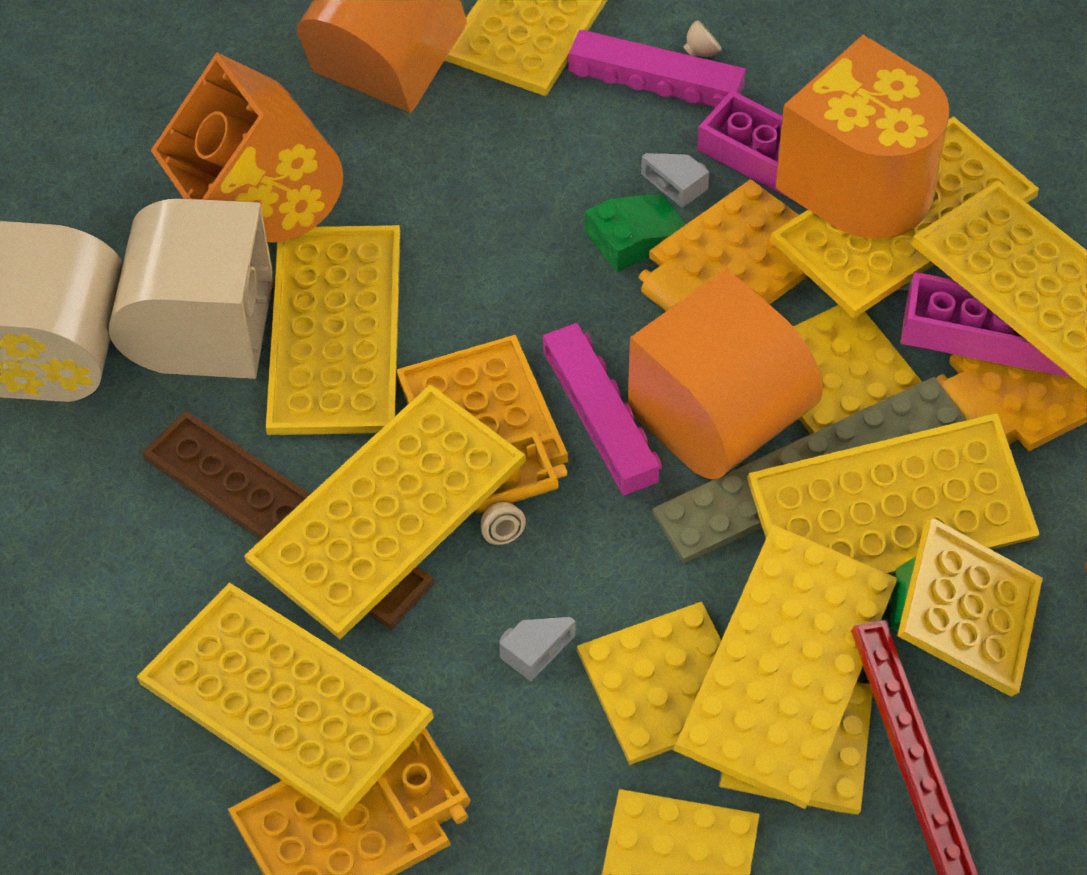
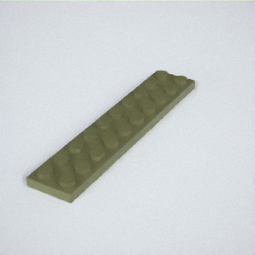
(725, 506)

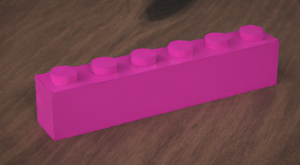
(653, 69)
(601, 409)

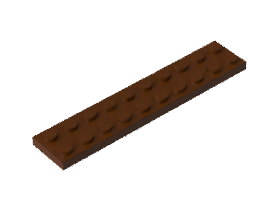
(252, 495)

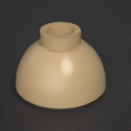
(701, 41)
(502, 523)

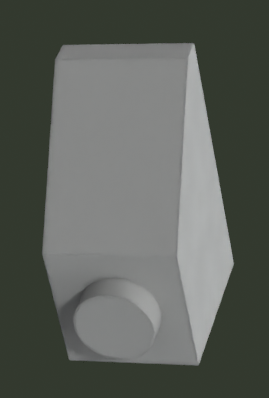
(676, 176)
(535, 643)

